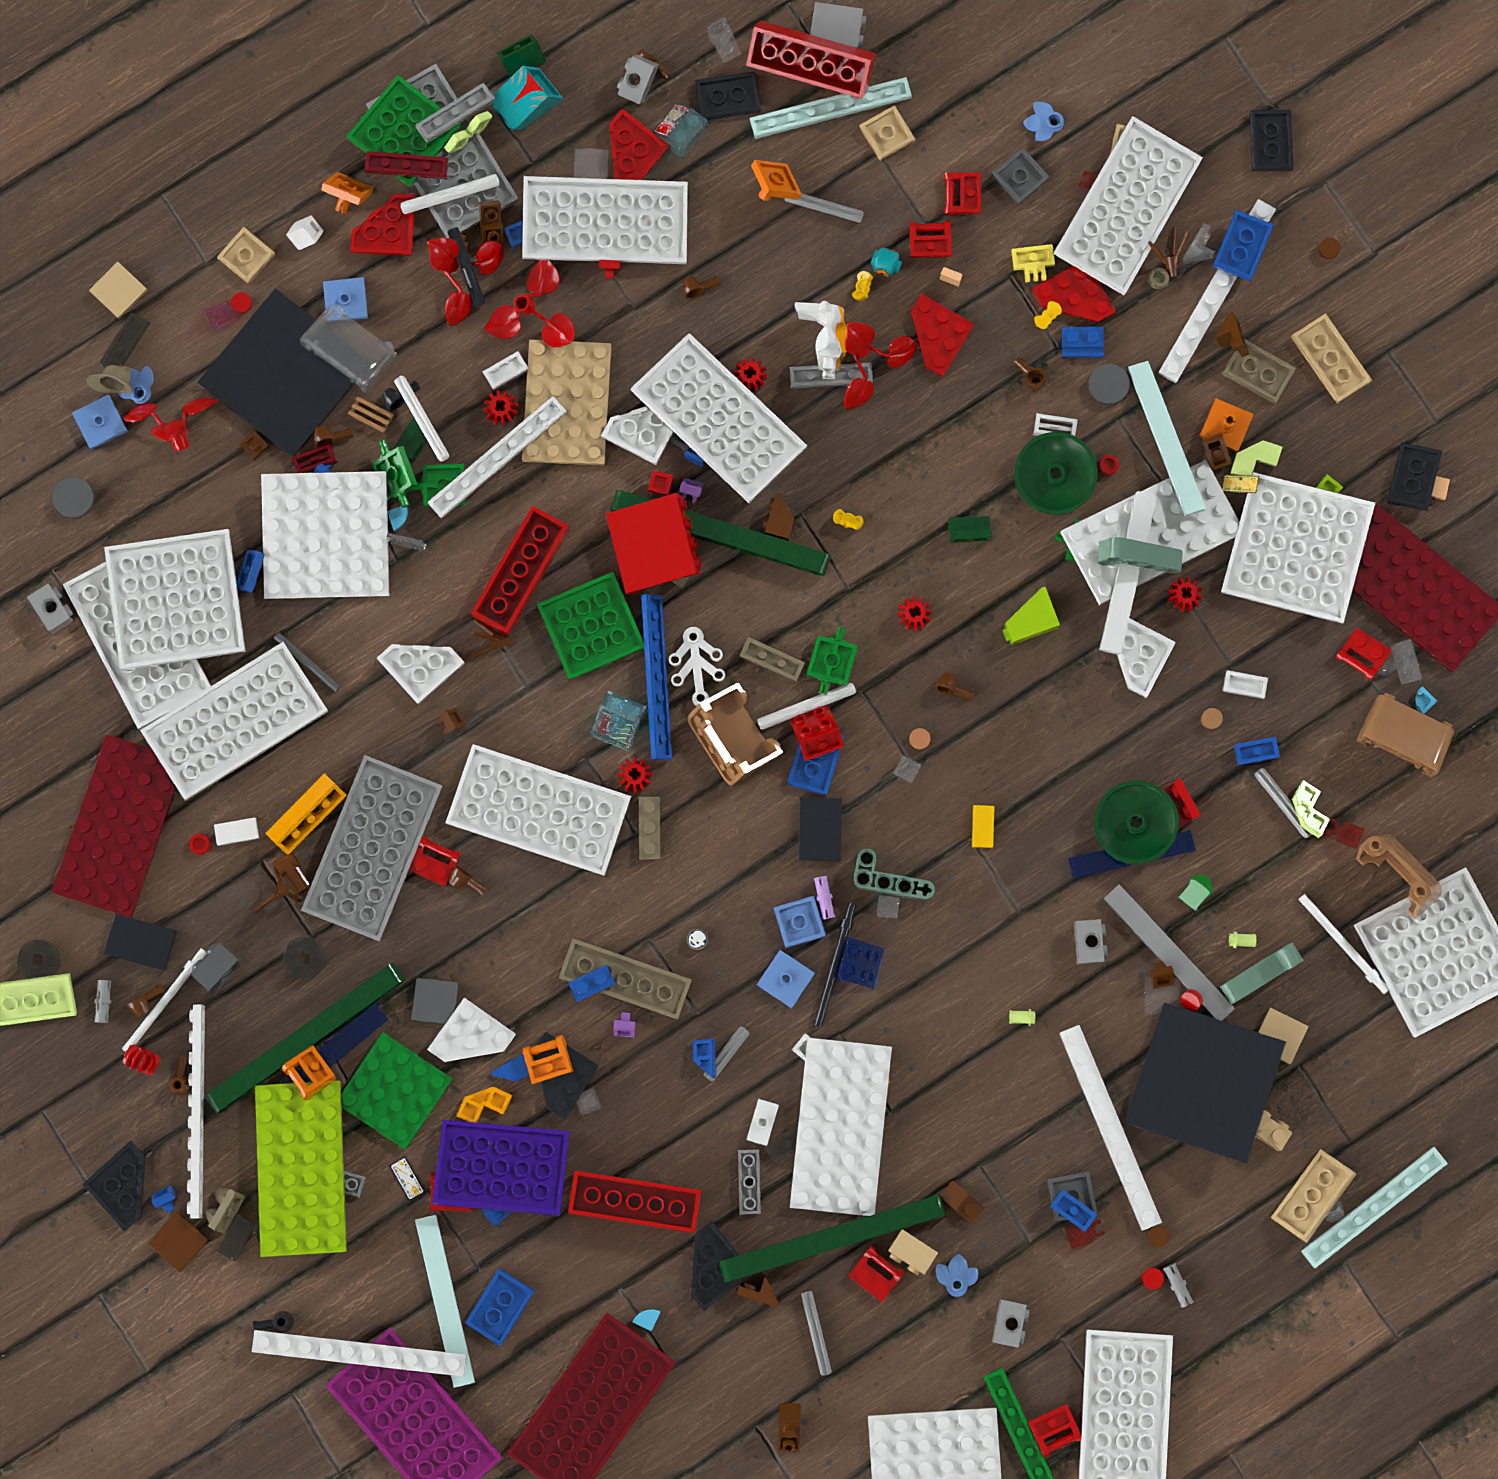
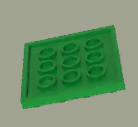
(392, 123)
(591, 626)
(394, 1090)

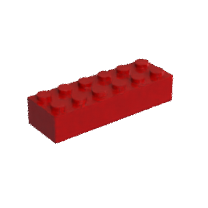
(810, 59)
(520, 571)
(634, 1201)

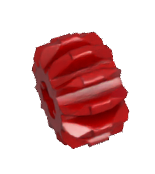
(757, 377)
(509, 406)
(1177, 594)
(918, 620)
(640, 769)
(141, 1059)

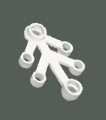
(696, 662)

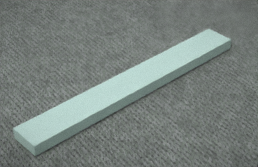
(829, 108)
(1166, 438)
(1374, 1207)
(443, 1294)

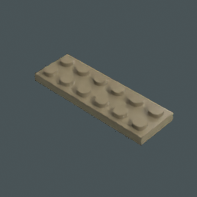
(634, 980)

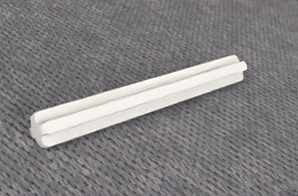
(450, 194)
(421, 418)
(806, 706)

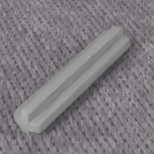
(729, 1050)

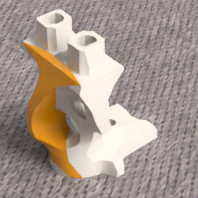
(831, 339)

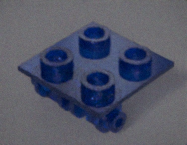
(860, 963)

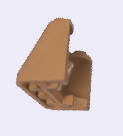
(1407, 734)
(731, 735)
(1424, 886)

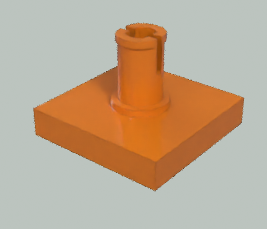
(775, 180)
(347, 190)
(1229, 421)

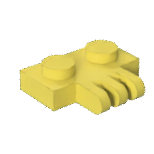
(1033, 260)

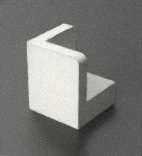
(305, 232)

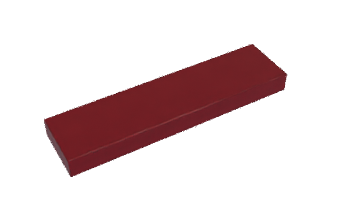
(406, 165)

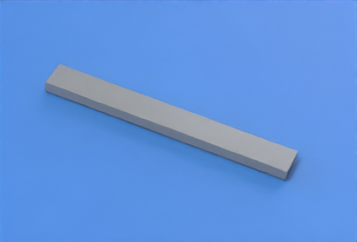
(1168, 952)

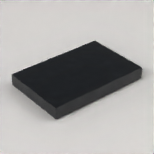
(728, 95)
(1271, 140)
(1414, 476)
(820, 829)
(140, 942)

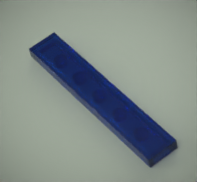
(1101, 861)
(346, 1039)

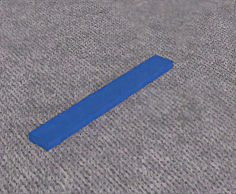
(656, 677)

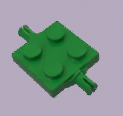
(398, 470)
(437, 478)
(832, 660)

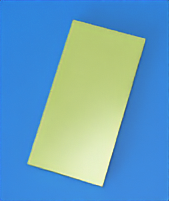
(36, 999)

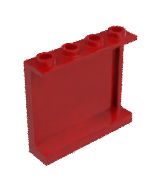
(653, 543)

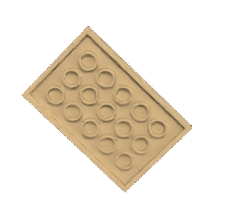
(580, 382)

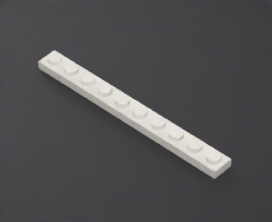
(1205, 311)
(196, 1121)
(1110, 1128)
(359, 1353)

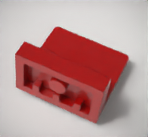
(817, 732)
(1184, 804)

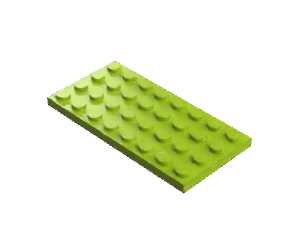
(300, 1170)

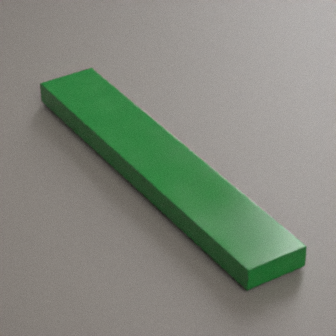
(1017, 1425)

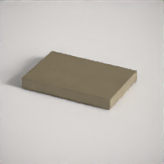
(1260, 372)

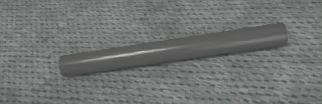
(308, 663)

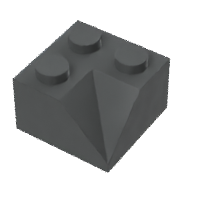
(216, 967)

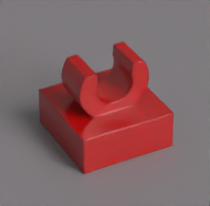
(610, 265)
(660, 483)

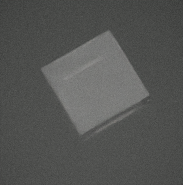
(906, 769)
(888, 907)
(588, 1102)

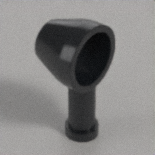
(393, 399)
(273, 1323)

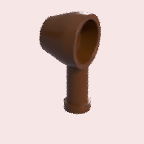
(661, 69)
(693, 288)
(1031, 375)
(323, 435)
(947, 685)
(460, 877)
(140, 1004)
(180, 1077)

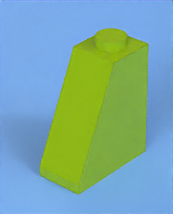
(1032, 619)

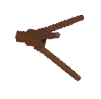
(1172, 260)
(496, 641)
(280, 891)

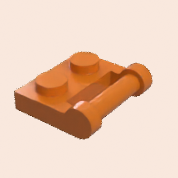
(549, 1066)
(315, 1069)

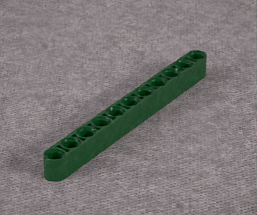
(742, 539)
(304, 1037)
(832, 1238)

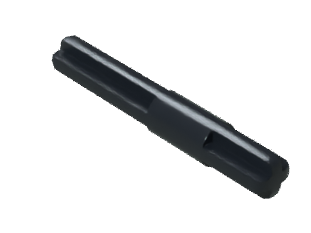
(467, 268)

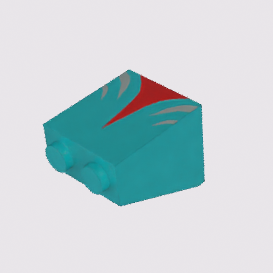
(525, 98)

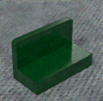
(521, 53)
(412, 440)
(969, 529)

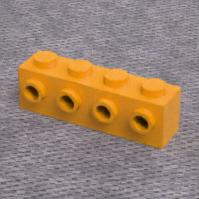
(306, 814)

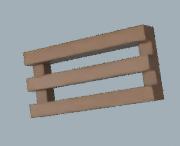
(355, 406)

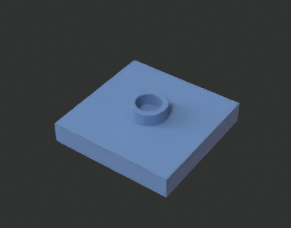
(349, 295)
(99, 422)
(799, 922)
(785, 979)

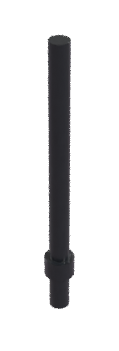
(846, 925)

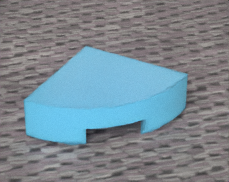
(398, 517)
(1424, 700)
(647, 1318)

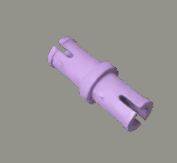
(824, 897)

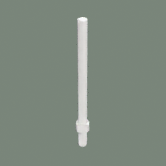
(1371, 974)
(164, 1000)

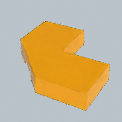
(474, 1104)

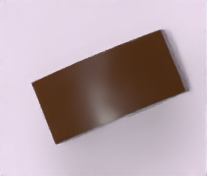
(491, 221)

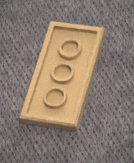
(1331, 358)
(1313, 1195)

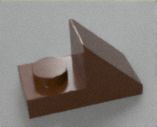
(1232, 334)
(1216, 451)
(961, 1202)
(765, 1295)

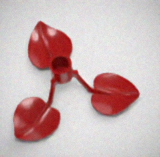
(442, 258)
(505, 321)
(858, 342)
(171, 430)

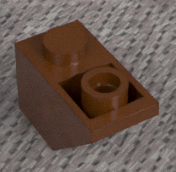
(780, 520)
(789, 1427)

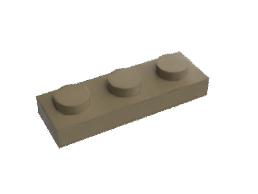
(772, 659)
(649, 828)

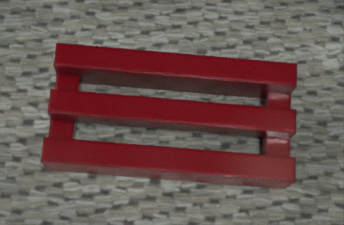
(327, 447)

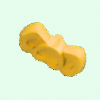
(862, 286)
(1052, 311)
(847, 519)

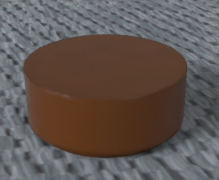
(1329, 248)
(1158, 1236)

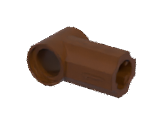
(290, 870)

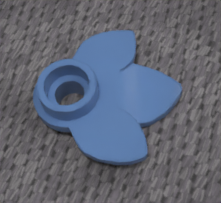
(1041, 121)
(140, 382)
(956, 1272)

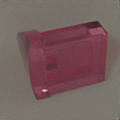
(219, 315)

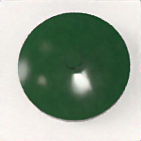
(1056, 473)
(1136, 822)

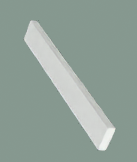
(497, 457)
(1127, 576)

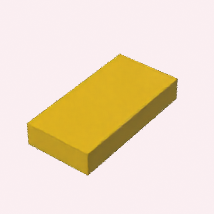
(982, 826)

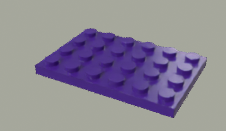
(501, 1167)

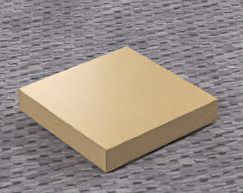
(887, 133)
(246, 255)
(118, 290)
(1286, 1029)

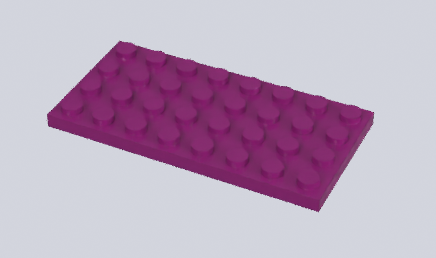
(413, 1420)

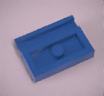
(1082, 342)

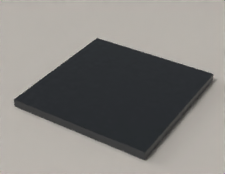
(275, 379)
(1205, 1082)

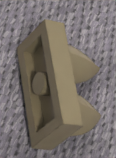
(229, 1202)

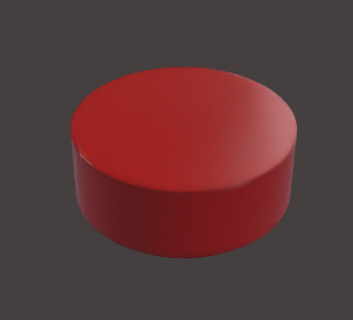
(241, 302)
(1108, 465)
(199, 844)
(1191, 1000)
(1152, 1278)

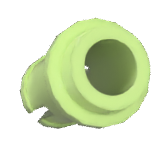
(1245, 940)
(1022, 1017)

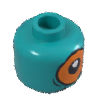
(886, 262)

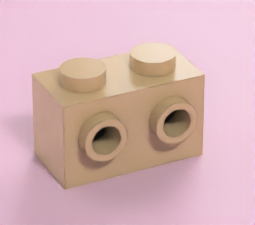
(1273, 1133)
(913, 1252)

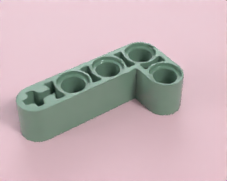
(1139, 554)
(893, 889)
(1261, 973)

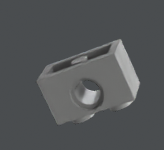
(646, 70)
(42, 600)
(1088, 954)
(1008, 1310)

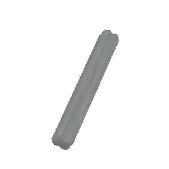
(828, 207)
(1281, 799)
(816, 1333)

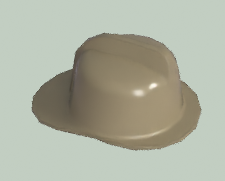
(112, 380)

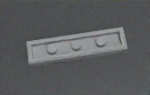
(455, 112)
(813, 377)

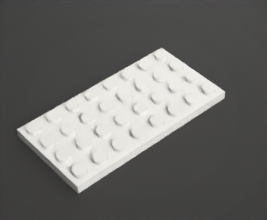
(1128, 205)
(604, 220)
(719, 418)
(1168, 528)
(146, 690)
(234, 721)
(538, 810)
(840, 1127)
(1125, 1405)

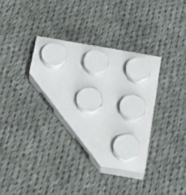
(639, 433)
(1143, 657)
(420, 668)
(470, 1034)

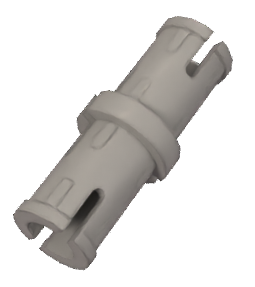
(102, 1001)
(1178, 1285)

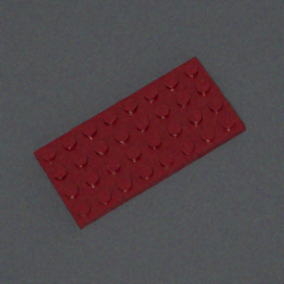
(1421, 592)
(116, 828)
(592, 1404)

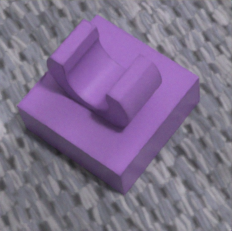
(691, 487)
(624, 1027)

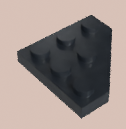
(565, 1090)
(120, 1185)
(707, 1278)

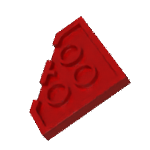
(633, 147)
(386, 230)
(1076, 294)
(938, 333)

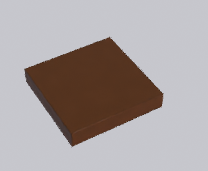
(178, 1241)

